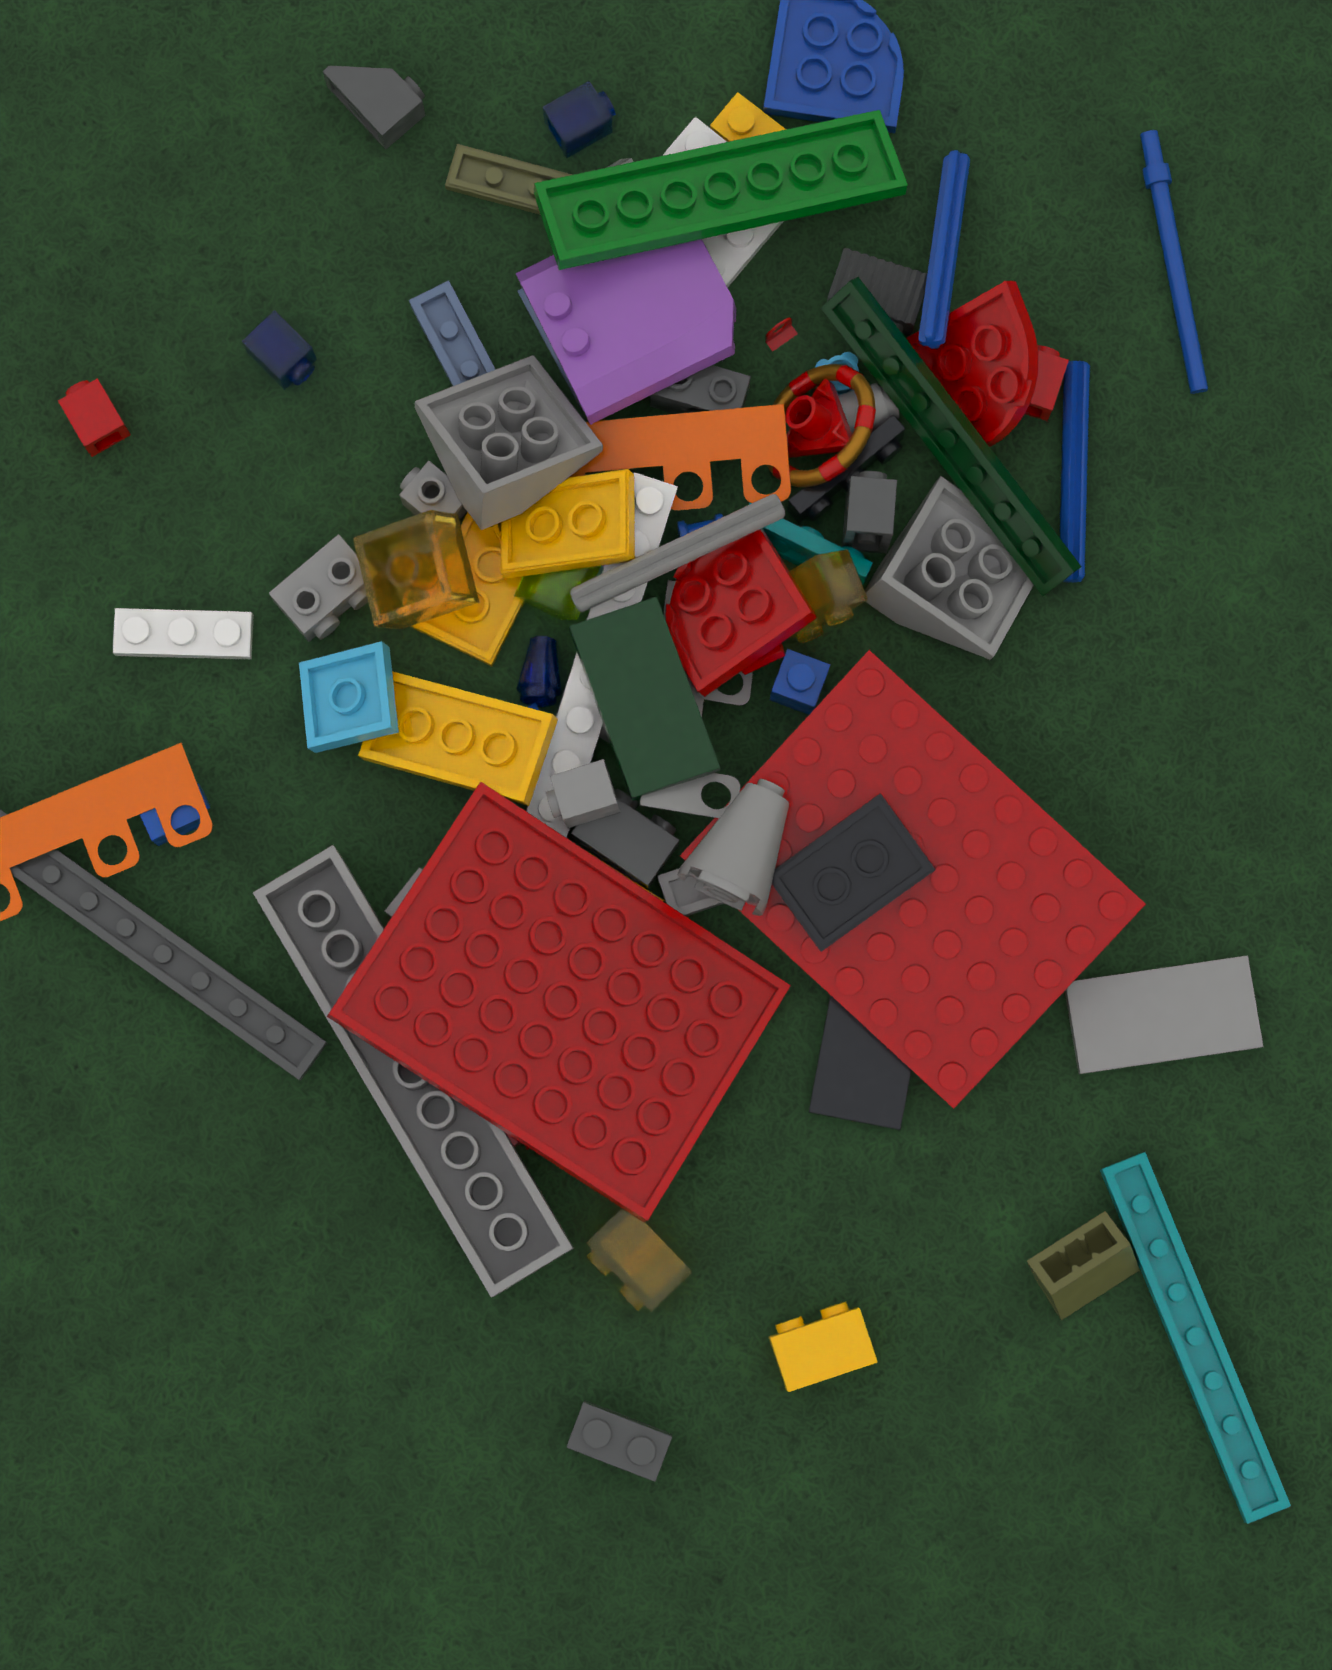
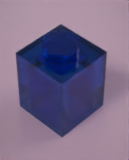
(579, 118)
(280, 351)

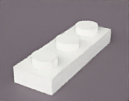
(183, 633)

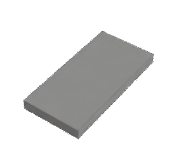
(1163, 1015)

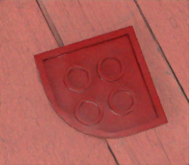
(987, 360)
(733, 609)

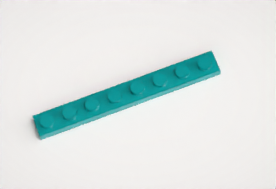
(1195, 1338)

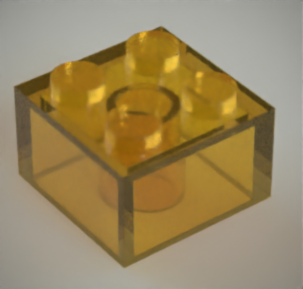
(416, 569)

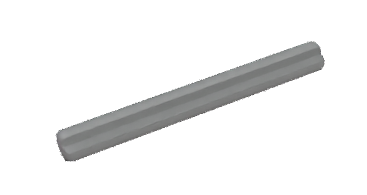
(677, 552)

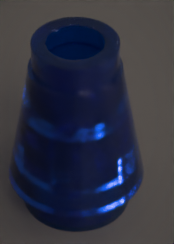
(540, 673)

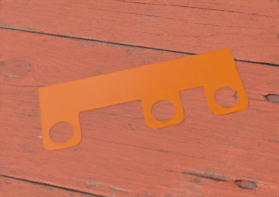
(692, 441)
(102, 810)

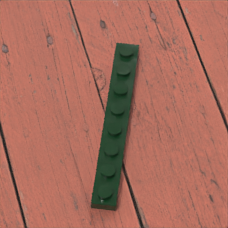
(950, 436)

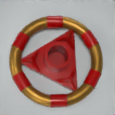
(820, 423)

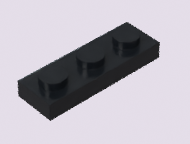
(881, 446)

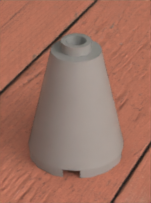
(741, 848)

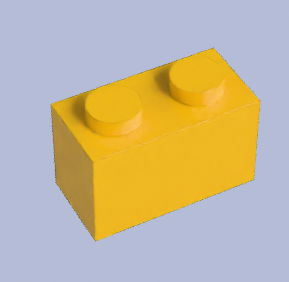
(822, 1347)

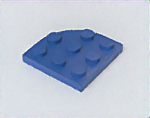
(833, 62)

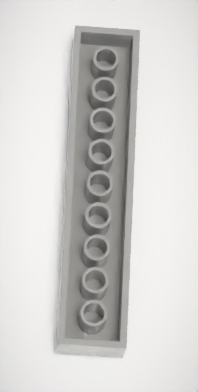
(457, 1153)

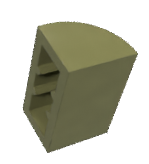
(1083, 1265)

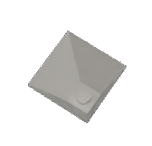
(506, 439)
(950, 576)

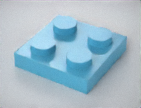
(348, 697)

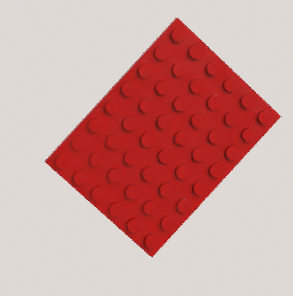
(980, 941)
(560, 1002)

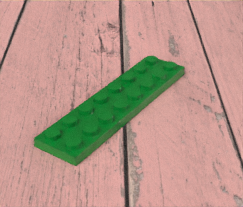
(719, 189)

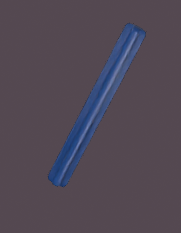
(944, 250)
(1075, 462)

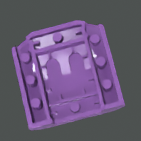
(632, 322)

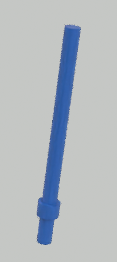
(1157, 178)

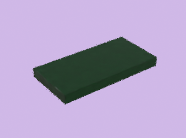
(644, 698)

